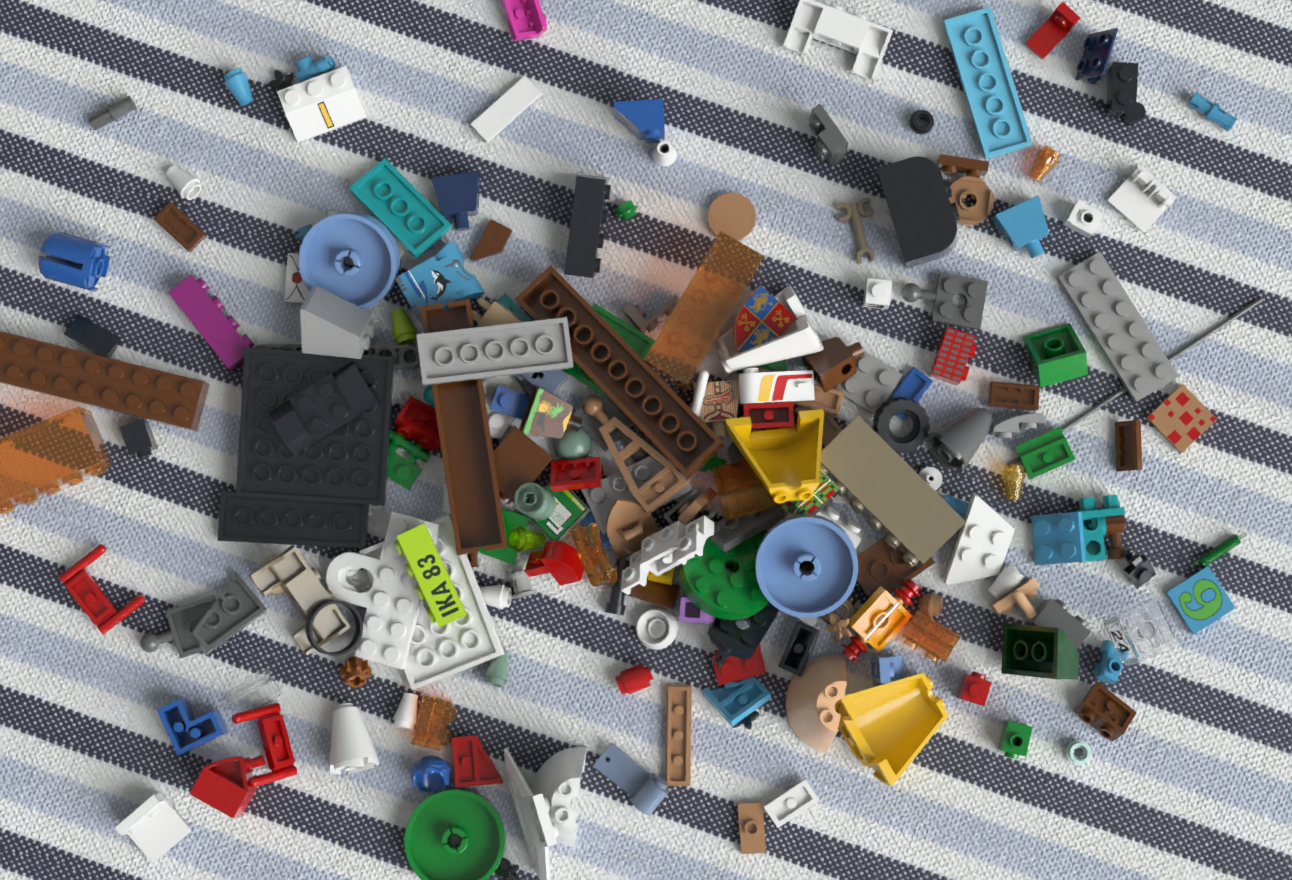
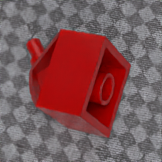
(226, 784)

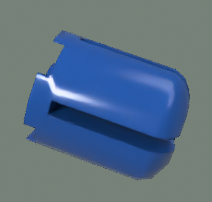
(73, 260)

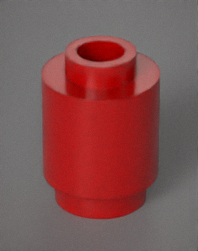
(634, 679)

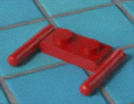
(91, 596)
(274, 740)

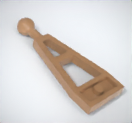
(659, 487)

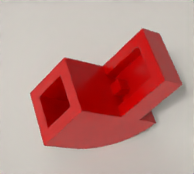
(559, 560)

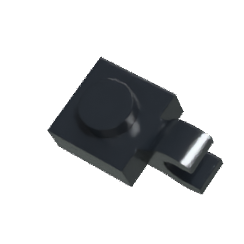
(1139, 569)

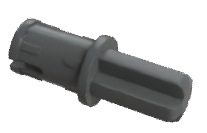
(112, 113)

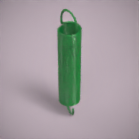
(1219, 550)

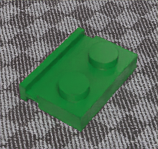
(1044, 453)

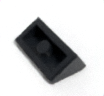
(93, 336)
(799, 648)

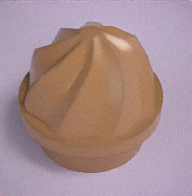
(931, 604)

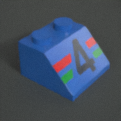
(642, 118)

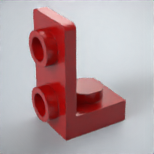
(1053, 31)

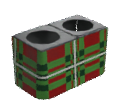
(821, 498)

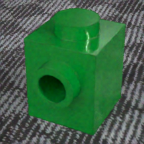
(1015, 739)

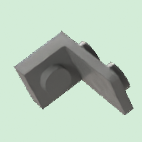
(637, 315)

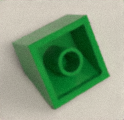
(1056, 355)

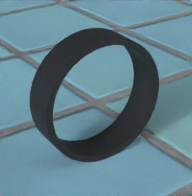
(358, 633)

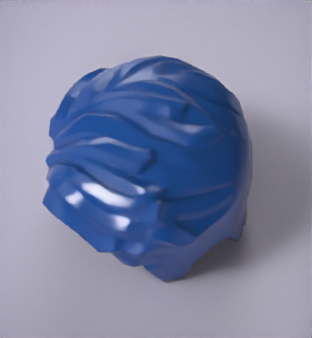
(430, 774)

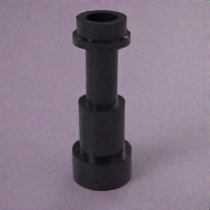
(617, 596)

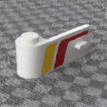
(775, 386)

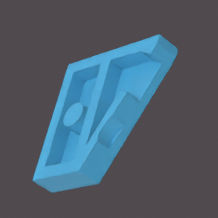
(737, 699)

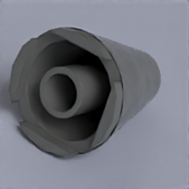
(960, 439)

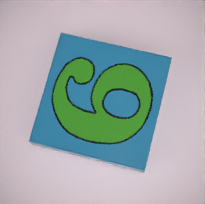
(1200, 600)

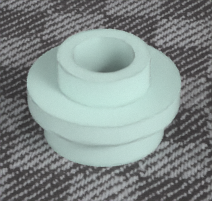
(1086, 752)

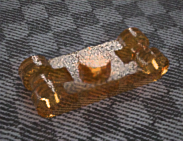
(593, 555)

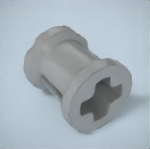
(521, 584)

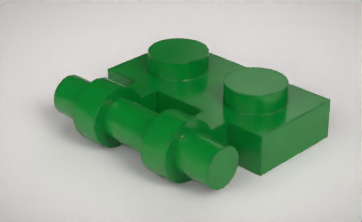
(402, 470)

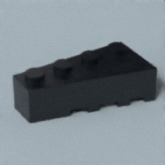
(586, 226)

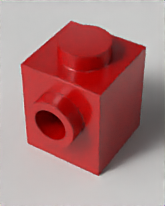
(974, 688)

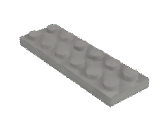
(1117, 327)
(494, 351)

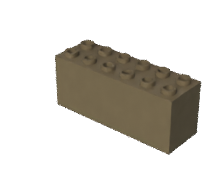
(889, 493)

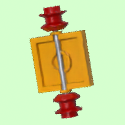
(880, 619)

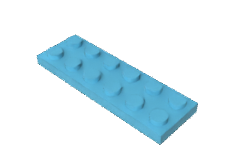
(987, 83)

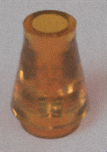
(1045, 161)

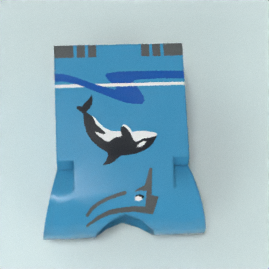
(439, 281)

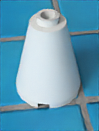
(350, 742)

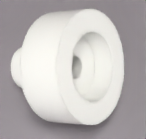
(934, 474)

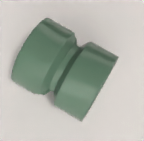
(534, 501)

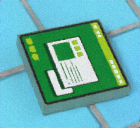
(567, 514)

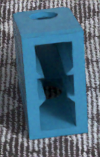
(1024, 226)

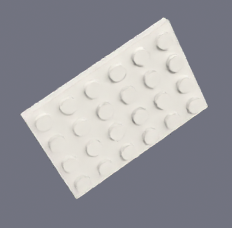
(459, 644)

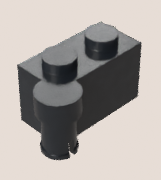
(1123, 93)

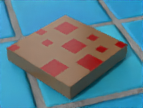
(1181, 418)

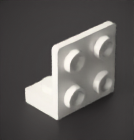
(154, 827)

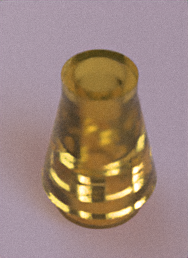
(1013, 480)

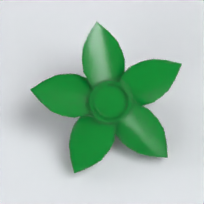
(712, 463)

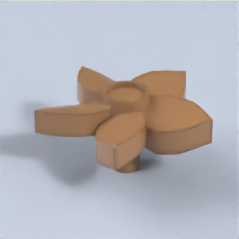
(838, 626)

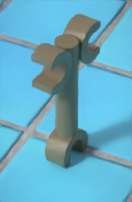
(855, 212)

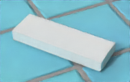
(505, 109)

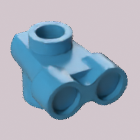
(309, 68)
(1110, 664)

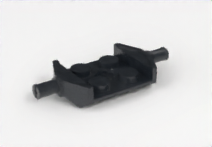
(737, 641)

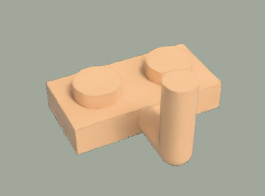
(1020, 595)

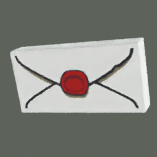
(294, 288)

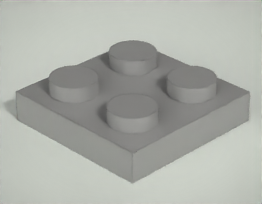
(870, 384)

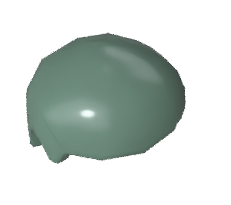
(573, 444)

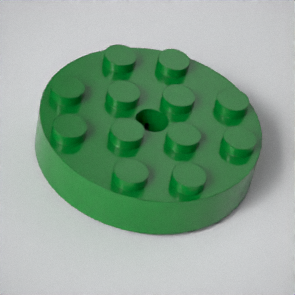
(720, 591)
(458, 813)

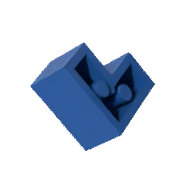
(186, 731)

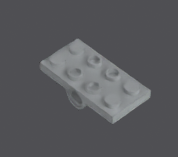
(615, 487)

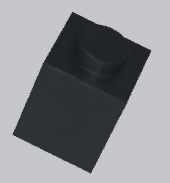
(139, 439)

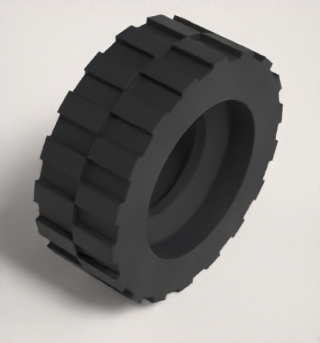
(920, 424)

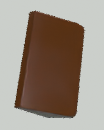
(656, 593)

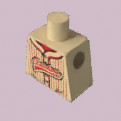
(718, 404)

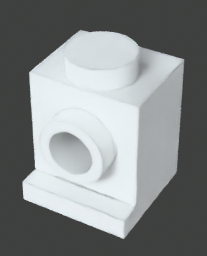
(1076, 221)

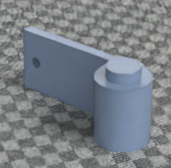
(634, 779)

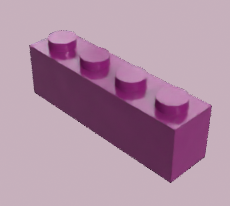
(211, 321)

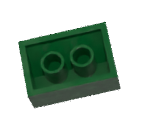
(1038, 652)

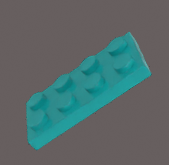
(400, 208)

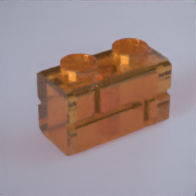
(930, 636)
(433, 722)

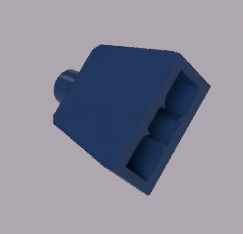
(458, 197)

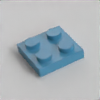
(1058, 538)

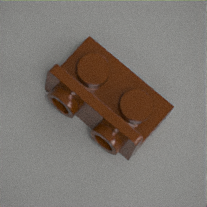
(1105, 712)

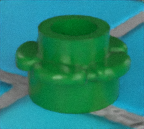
(626, 210)

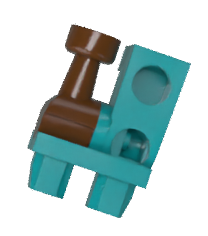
(1102, 523)

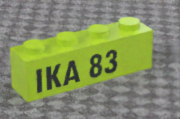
(431, 575)

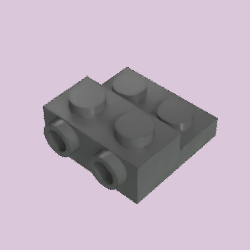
(830, 141)

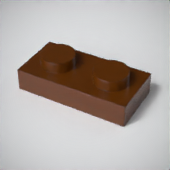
(952, 164)

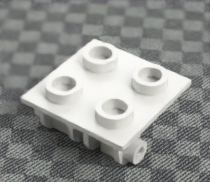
(1142, 199)

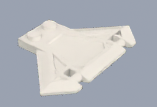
(533, 818)

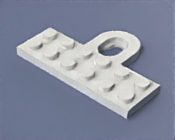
(390, 602)

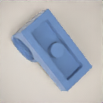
(886, 669)

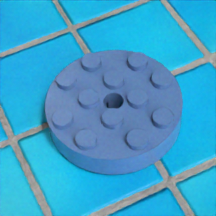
(368, 245)
(813, 591)

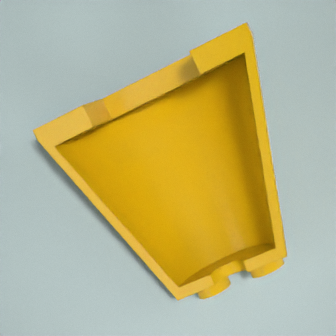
(783, 458)
(890, 724)

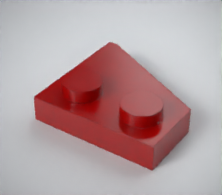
(472, 763)

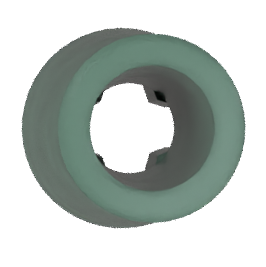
(497, 671)

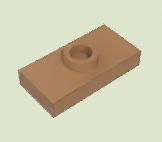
(751, 827)

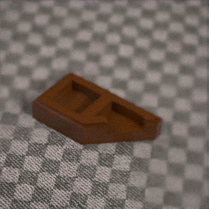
(492, 241)

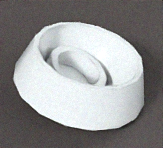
(663, 631)

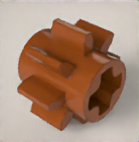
(355, 671)

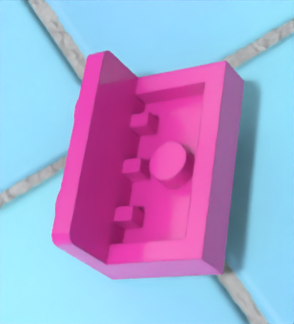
(524, 18)

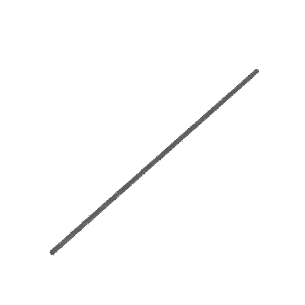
(1171, 358)

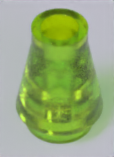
(524, 539)

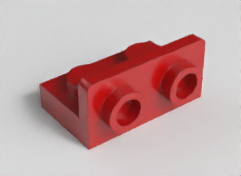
(419, 423)
(576, 474)
(738, 669)

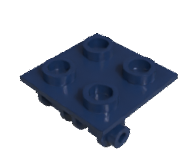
(1096, 55)

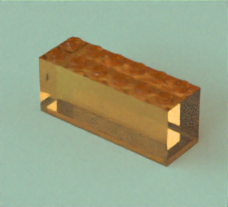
(703, 310)
(49, 457)

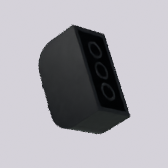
(920, 209)

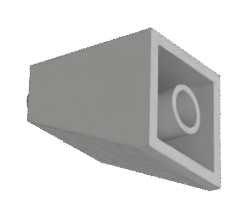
(334, 326)

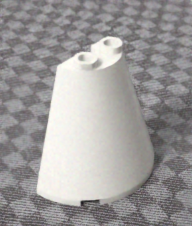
(795, 342)
(559, 783)

